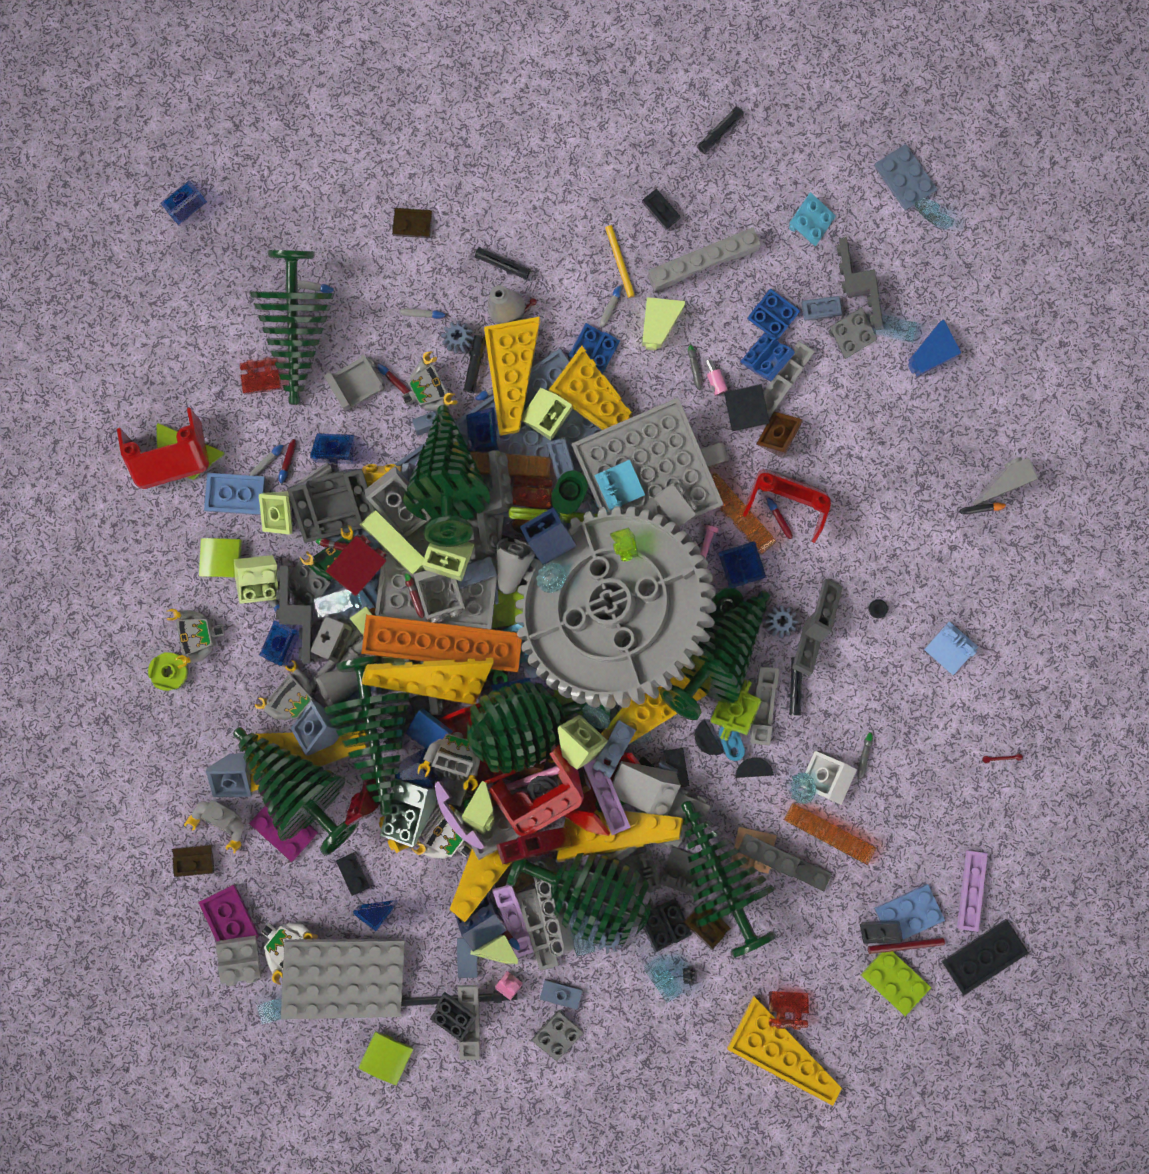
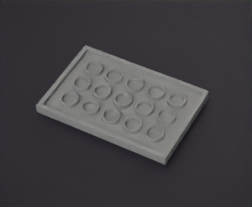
(342, 978)

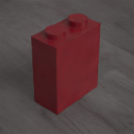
(357, 564)

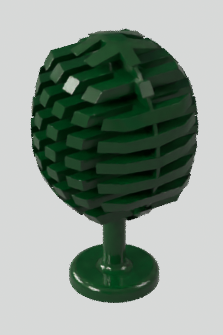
(518, 726)
(592, 895)

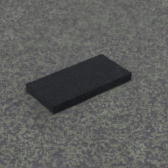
(984, 957)

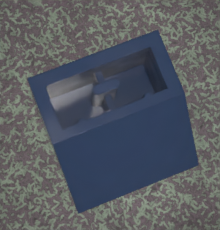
(548, 536)
(482, 924)

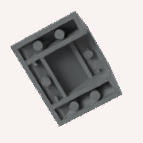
(330, 503)

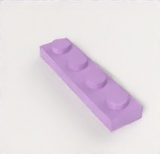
(607, 799)
(972, 890)

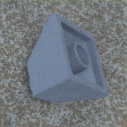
(314, 729)
(230, 777)

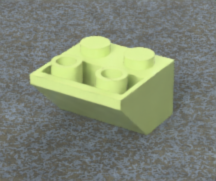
(546, 413)
(448, 560)
(256, 579)

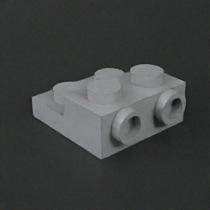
(238, 960)

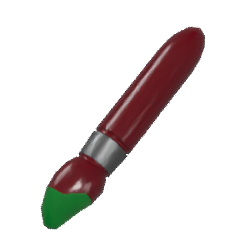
(331, 544)
(414, 595)

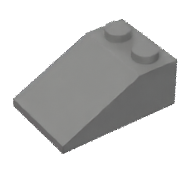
(1014, 475)
(387, 498)
(646, 787)

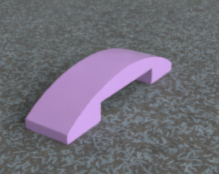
(442, 796)
(513, 918)

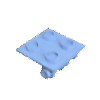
(951, 648)

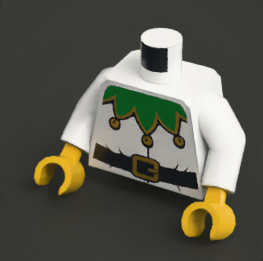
(443, 840)
(275, 946)

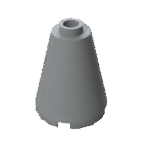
(505, 305)
(512, 563)
(336, 686)

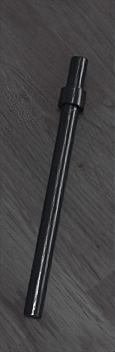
(497, 997)

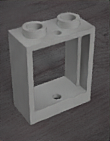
(427, 576)

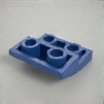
(773, 314)
(598, 346)
(767, 357)
(427, 729)

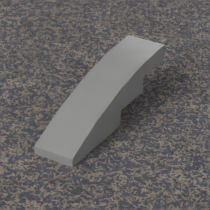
(784, 379)
(534, 924)

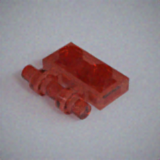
(260, 381)
(532, 496)
(788, 1003)

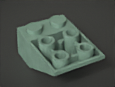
(409, 813)

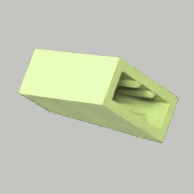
(659, 320)

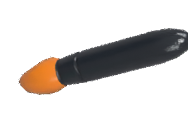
(996, 506)

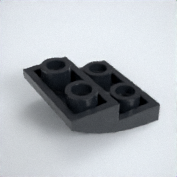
(746, 407)
(666, 925)
(453, 1017)

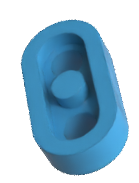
(733, 741)

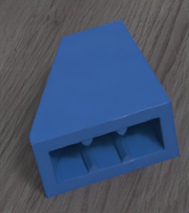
(934, 351)

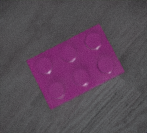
(291, 847)
(228, 915)

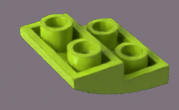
(218, 557)
(385, 1058)

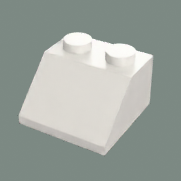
(830, 777)

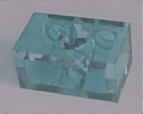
(336, 603)
(663, 979)

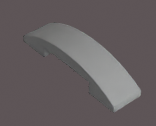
(765, 690)
(470, 1046)

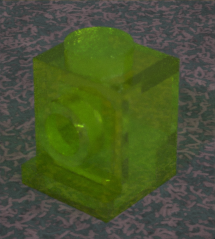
(625, 544)

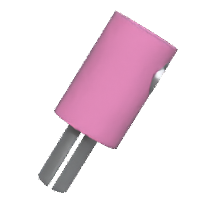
(716, 379)

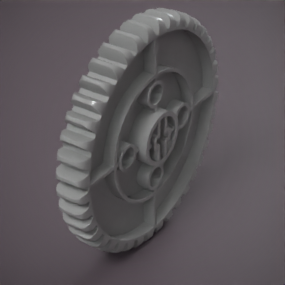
(663, 627)

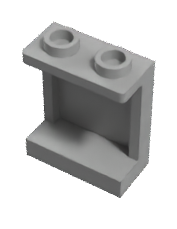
(355, 382)

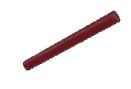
(906, 945)

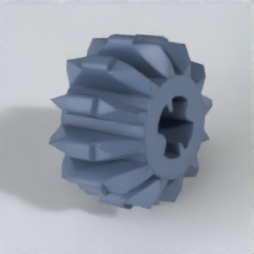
(462, 341)
(785, 627)
(603, 940)

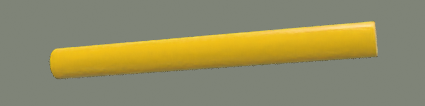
(620, 262)

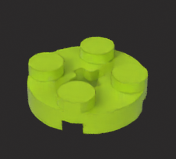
(158, 676)

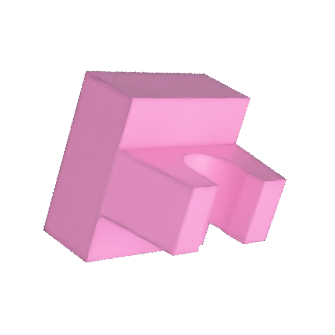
(508, 985)

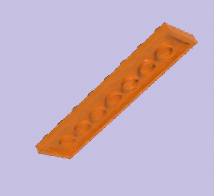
(439, 641)

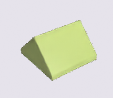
(276, 512)
(497, 950)

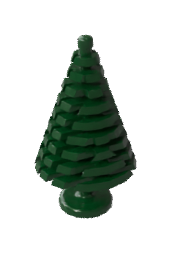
(292, 318)
(444, 483)
(724, 659)
(369, 715)
(294, 790)
(729, 895)

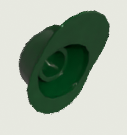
(569, 492)

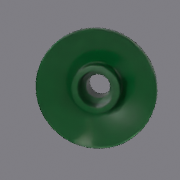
(732, 599)

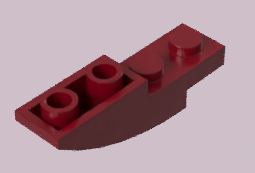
(362, 803)
(534, 845)

